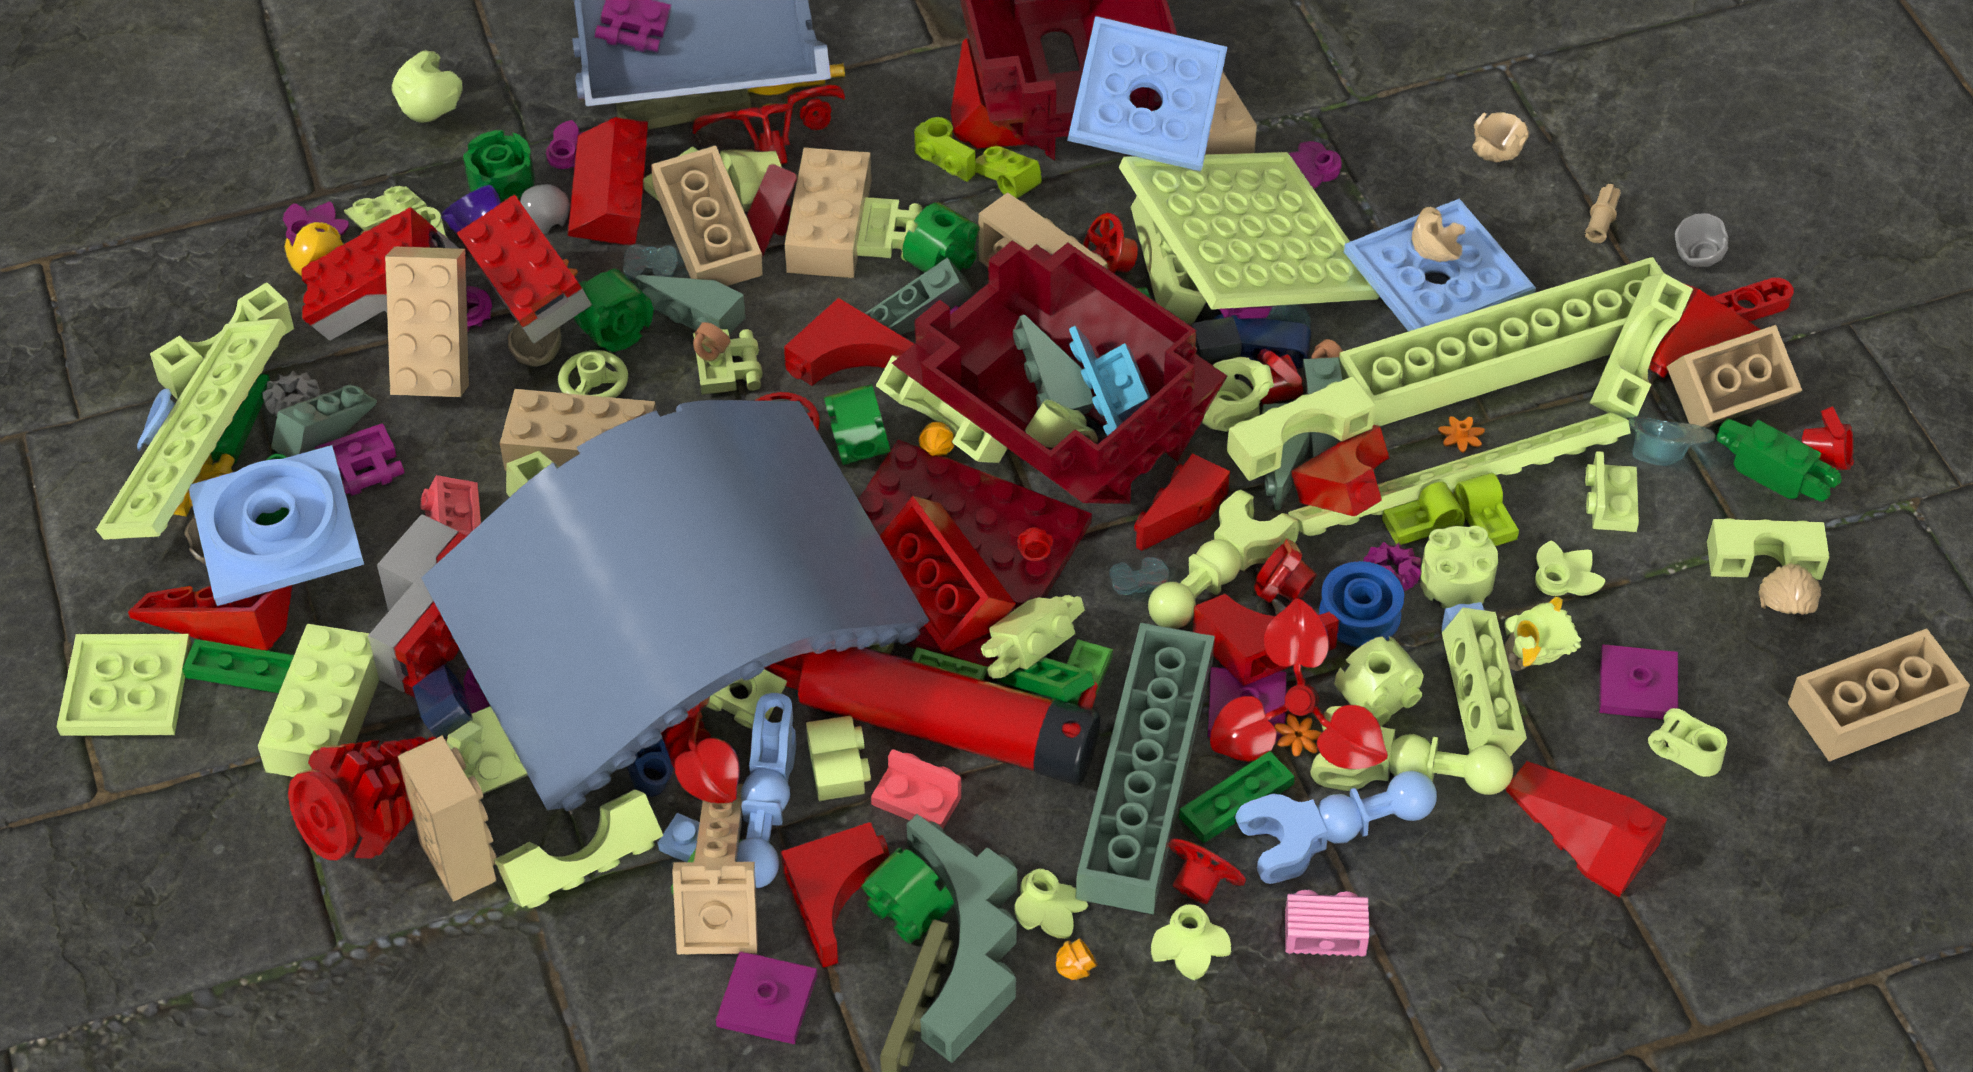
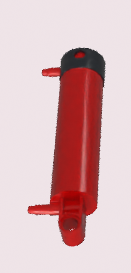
(949, 709)

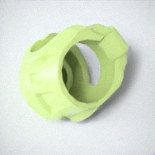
(424, 90)
(1235, 398)

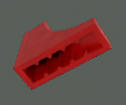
(1701, 325)
(839, 341)
(1343, 475)
(1241, 637)
(827, 875)

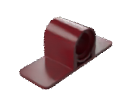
(769, 208)

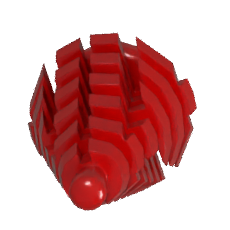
(352, 794)

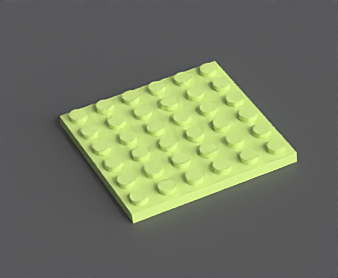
(1249, 230)

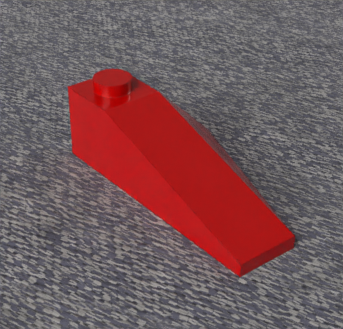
(969, 108)
(244, 623)
(1597, 827)

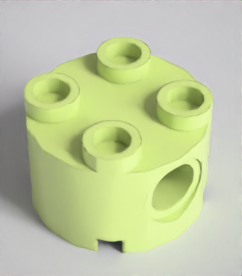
(1458, 566)
(1380, 678)

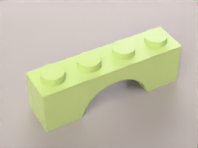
(1651, 316)
(180, 359)
(1337, 410)
(966, 434)
(623, 828)

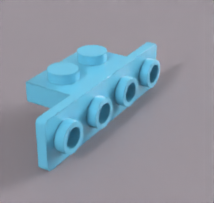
(1114, 380)

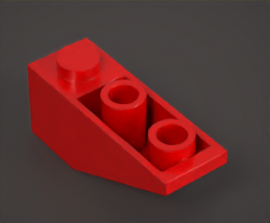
(1187, 500)

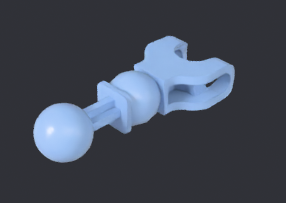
(767, 787)
(1337, 819)

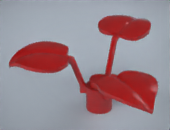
(770, 139)
(1244, 729)
(710, 768)

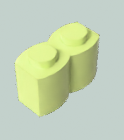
(836, 757)

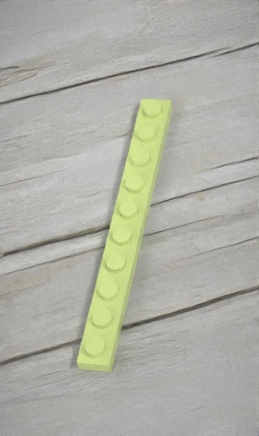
(1500, 460)

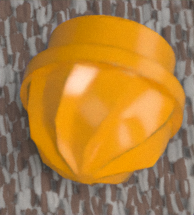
(936, 439)
(1075, 960)

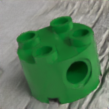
(499, 162)
(940, 236)
(616, 311)
(857, 424)
(907, 894)

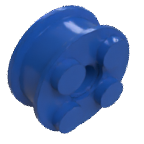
(1364, 600)

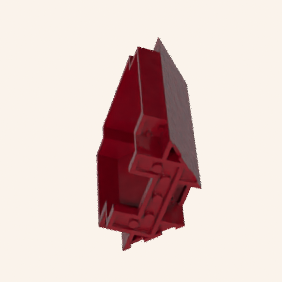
(1014, 67)
(981, 373)

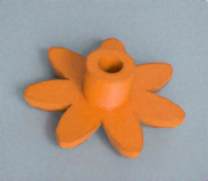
(1461, 433)
(1297, 735)

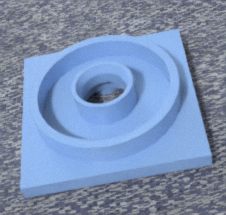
(1175, 66)
(1477, 279)
(305, 545)

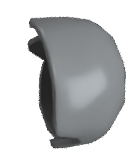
(546, 205)
(1701, 240)

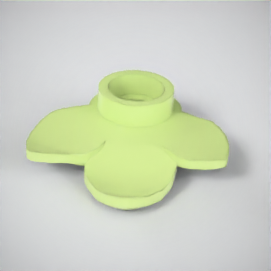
(1568, 570)
(1047, 904)
(1188, 946)

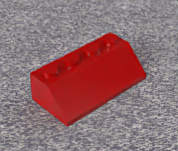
(609, 182)
(945, 574)

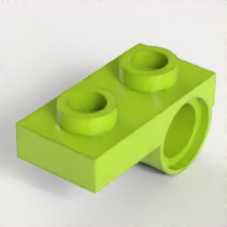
(936, 144)
(1011, 170)
(1483, 507)
(1417, 519)

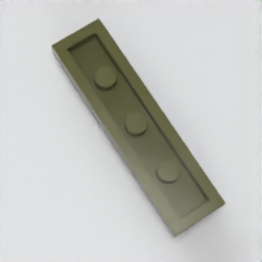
(682, 109)
(922, 984)

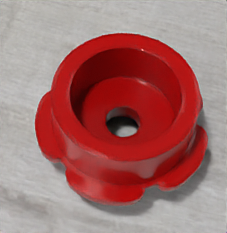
(819, 120)
(1034, 544)

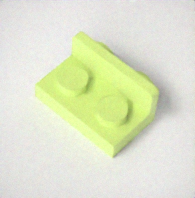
(1612, 495)

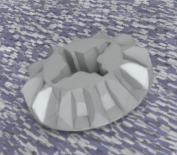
(275, 398)

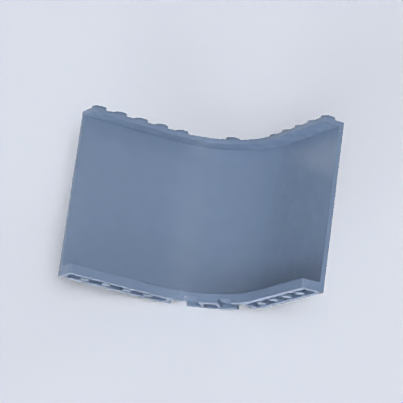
(702, 51)
(660, 577)

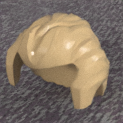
(1499, 136)
(1434, 240)
(1790, 590)

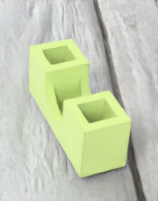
(1736, 542)

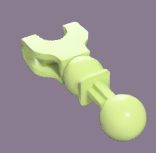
(1235, 547)
(1484, 768)

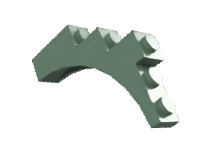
(978, 983)

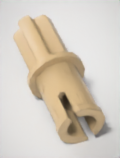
(1603, 214)

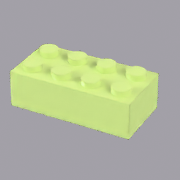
(320, 698)

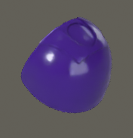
(470, 208)

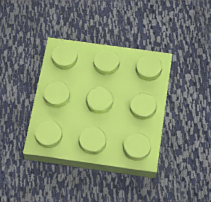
(124, 684)

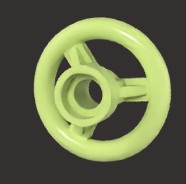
(593, 373)

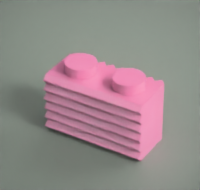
(1326, 924)

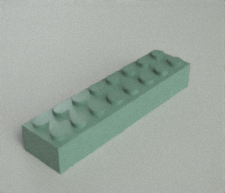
(1145, 769)

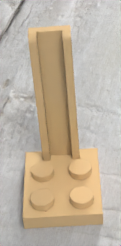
(716, 892)

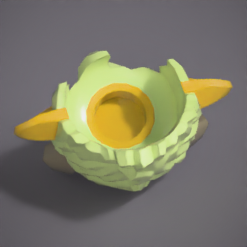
(1539, 635)

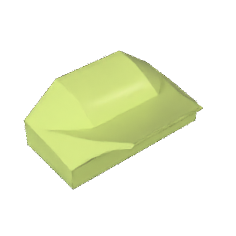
(747, 171)

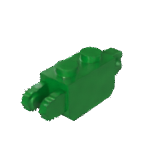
(1778, 460)

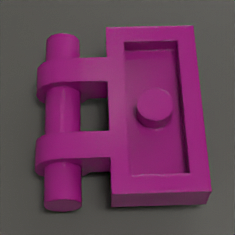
(642, 16)
(363, 450)

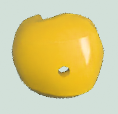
(311, 244)

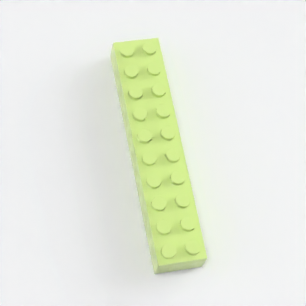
(1496, 344)

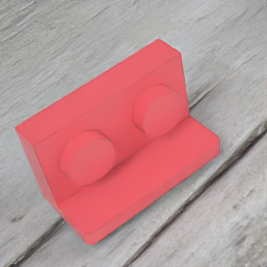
(453, 503)
(917, 788)

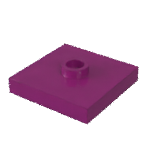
(1638, 681)
(1226, 687)
(766, 997)

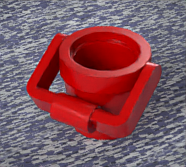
(1285, 378)
(1832, 441)
(1284, 574)

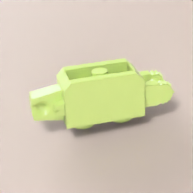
(1031, 633)

